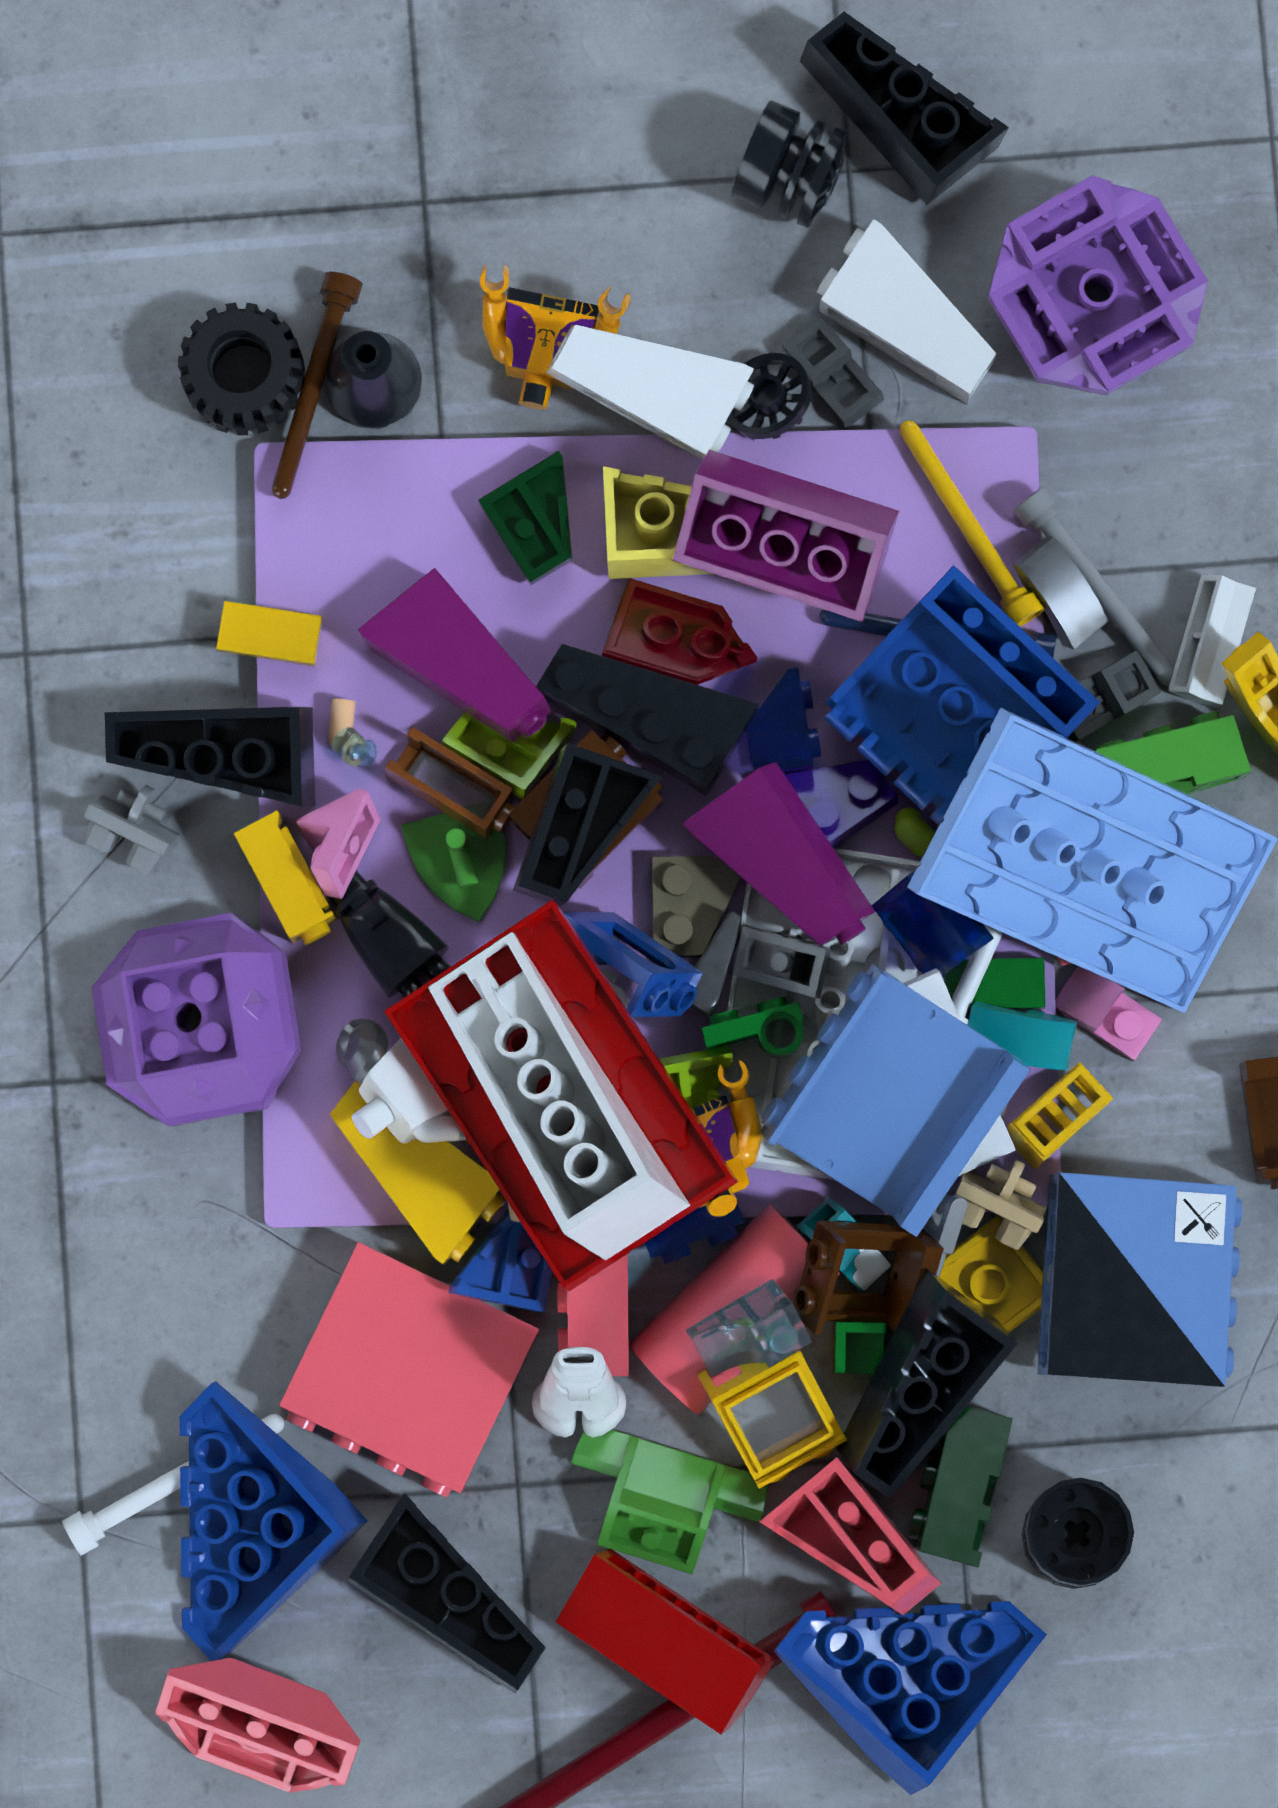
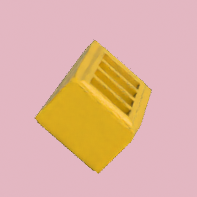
(1026, 1142)

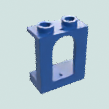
(662, 988)

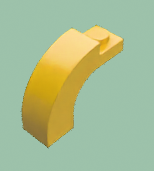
(1254, 685)

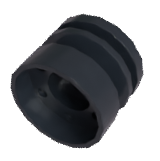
(789, 164)
(1107, 1534)

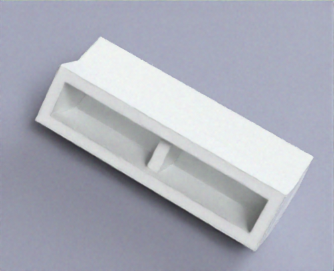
(1210, 638)

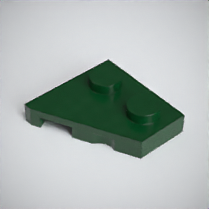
(533, 518)

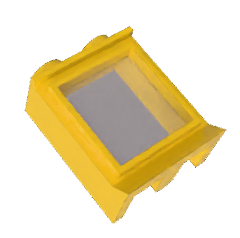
(775, 1417)

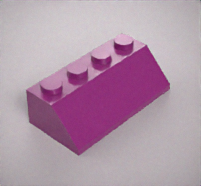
(785, 535)

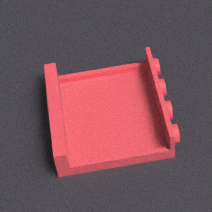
(408, 1370)

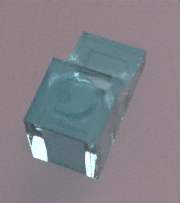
(750, 1330)

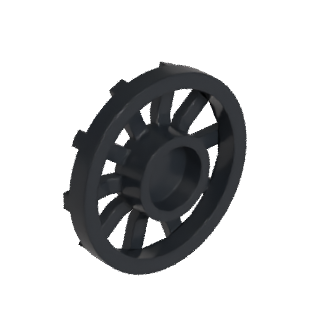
(771, 396)

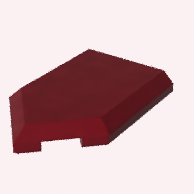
(675, 635)

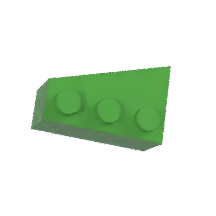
(1187, 757)

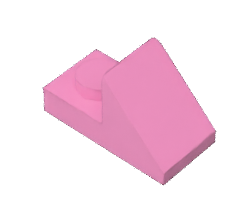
(340, 838)
(1107, 1012)

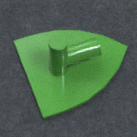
(457, 862)

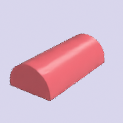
(760, 1252)

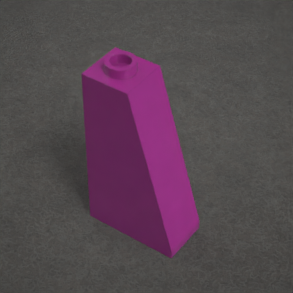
(451, 652)
(783, 854)

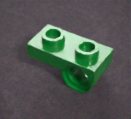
(728, 1028)

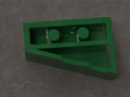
(961, 1487)

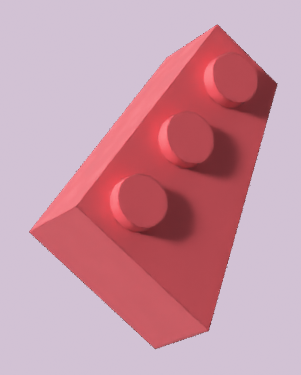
(599, 1316)

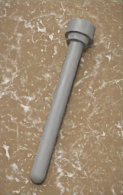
(1040, 514)

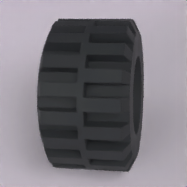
(235, 329)

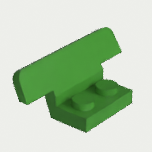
(664, 1497)

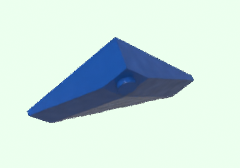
(256, 1521)
(912, 1680)

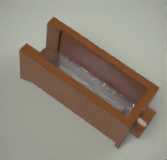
(452, 784)

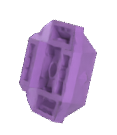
(1104, 238)
(245, 1029)

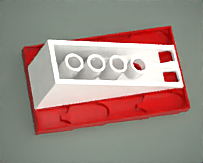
(561, 1096)

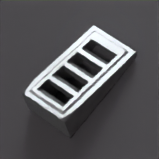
(715, 964)

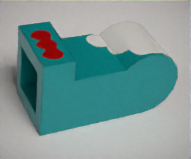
(858, 1266)

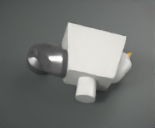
(393, 1088)

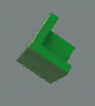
(857, 1347)

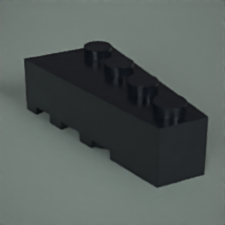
(656, 716)
(233, 749)
(438, 1592)

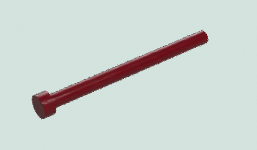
(635, 1736)

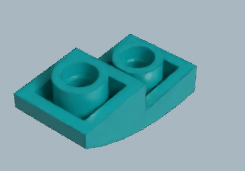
(1031, 1036)

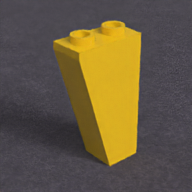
(430, 1182)

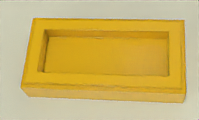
(269, 633)

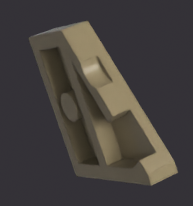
(689, 901)

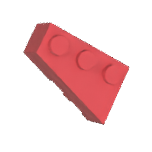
(852, 1534)

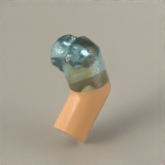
(345, 739)

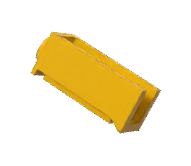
(286, 879)

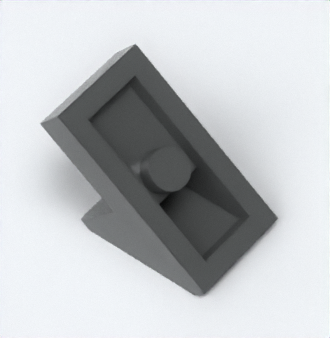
(782, 961)

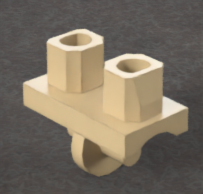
(1019, 1212)

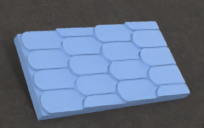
(1092, 861)

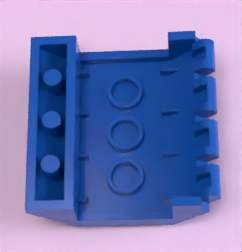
(940, 683)

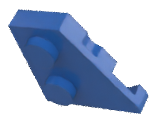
(506, 1270)

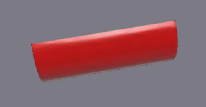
(664, 1640)

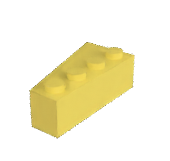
(643, 525)

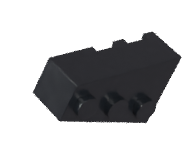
(578, 820)

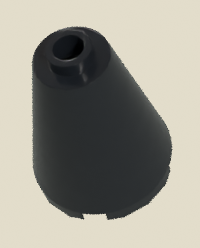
(373, 380)

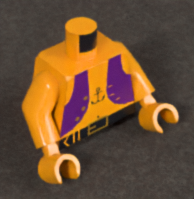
(529, 328)
(735, 1132)

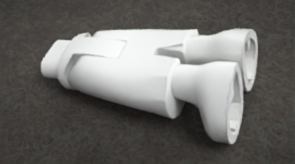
(578, 1383)

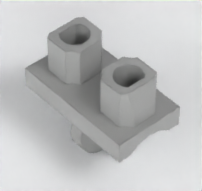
(135, 820)

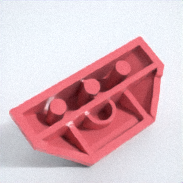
(258, 1724)

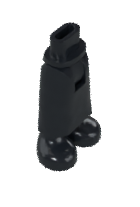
(389, 937)

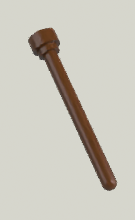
(339, 295)

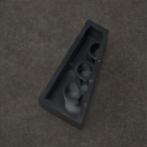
(900, 107)
(922, 1383)

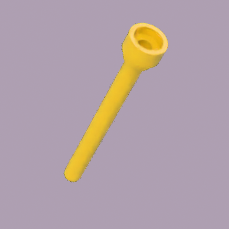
(1016, 601)

